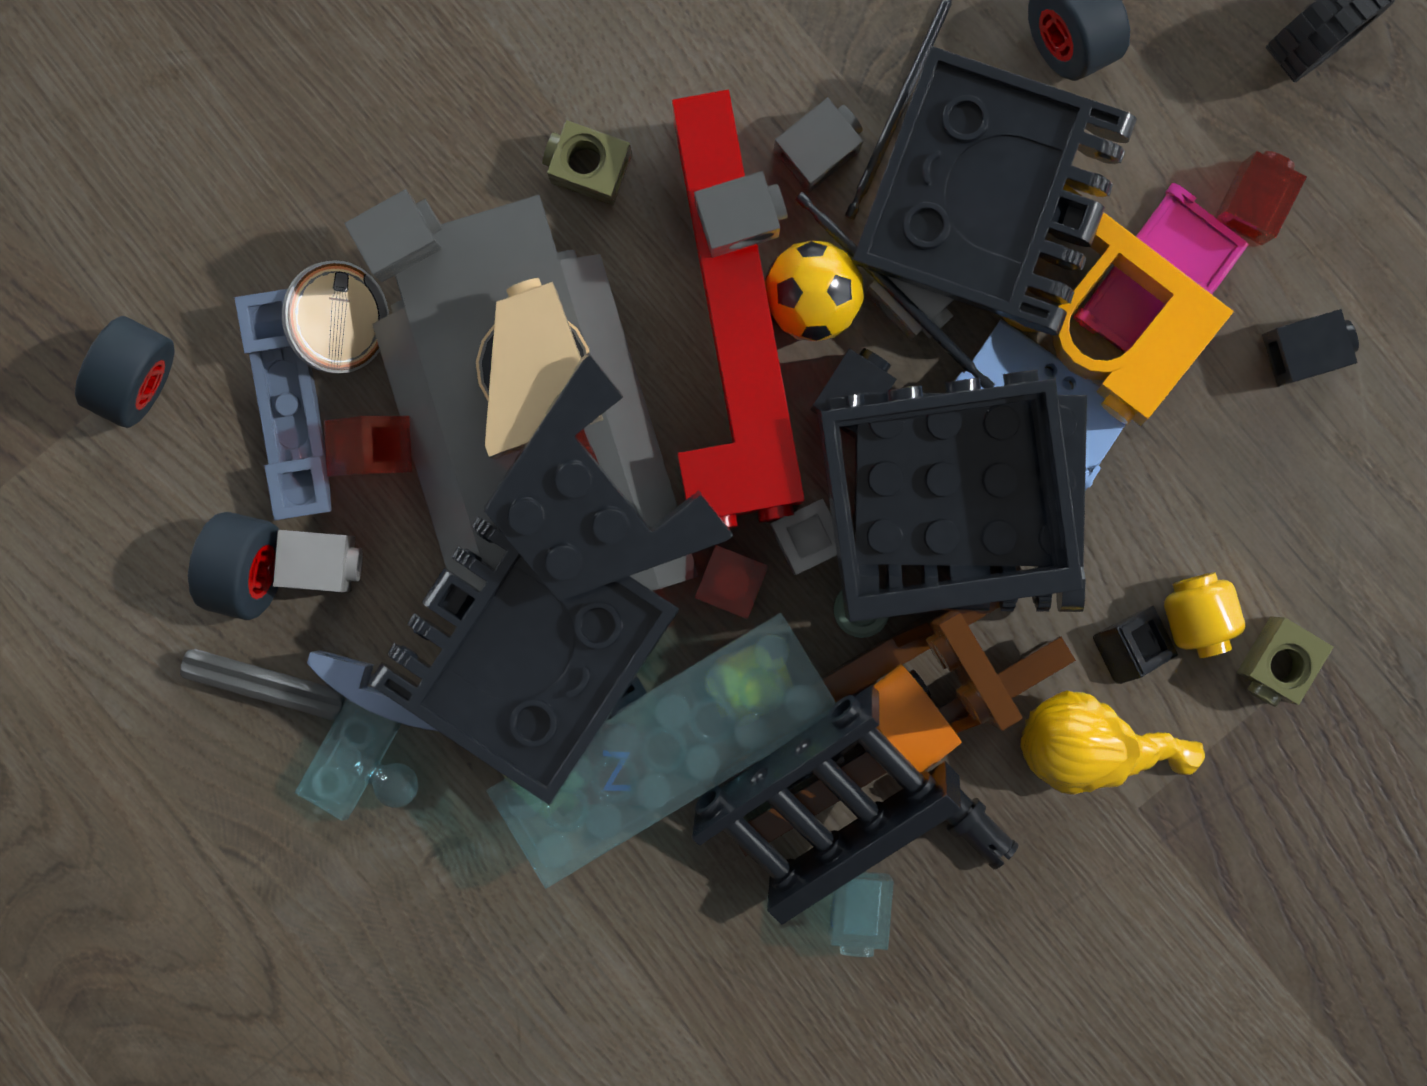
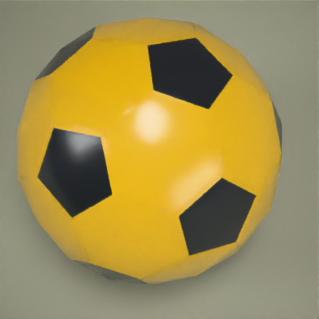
(814, 290)

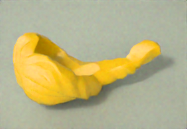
(1086, 746)

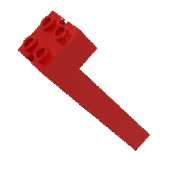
(761, 463)

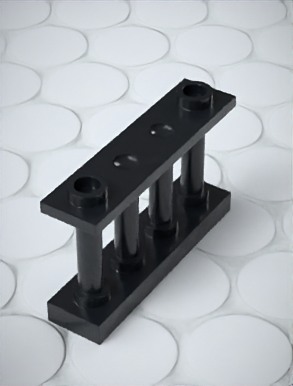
(835, 854)

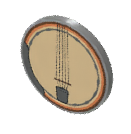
(332, 316)

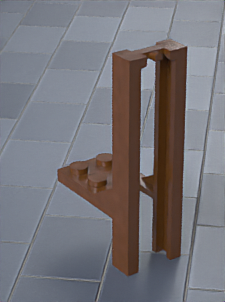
(981, 699)

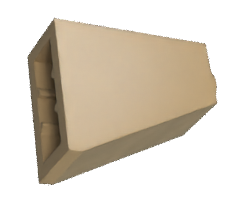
(529, 364)

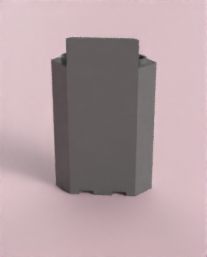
(432, 370)

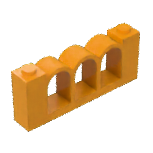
(1168, 346)

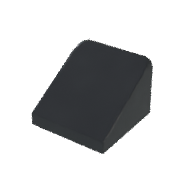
(1135, 645)

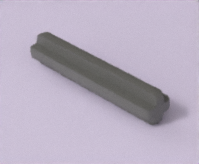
(261, 684)

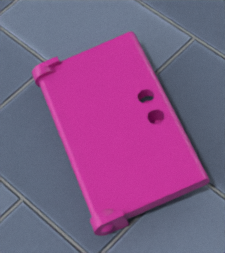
(1185, 238)

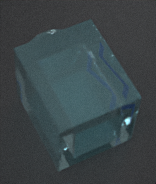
(862, 914)

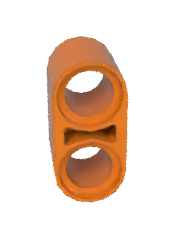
(913, 720)

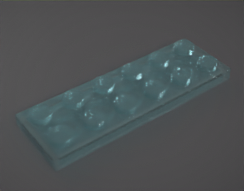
(670, 749)

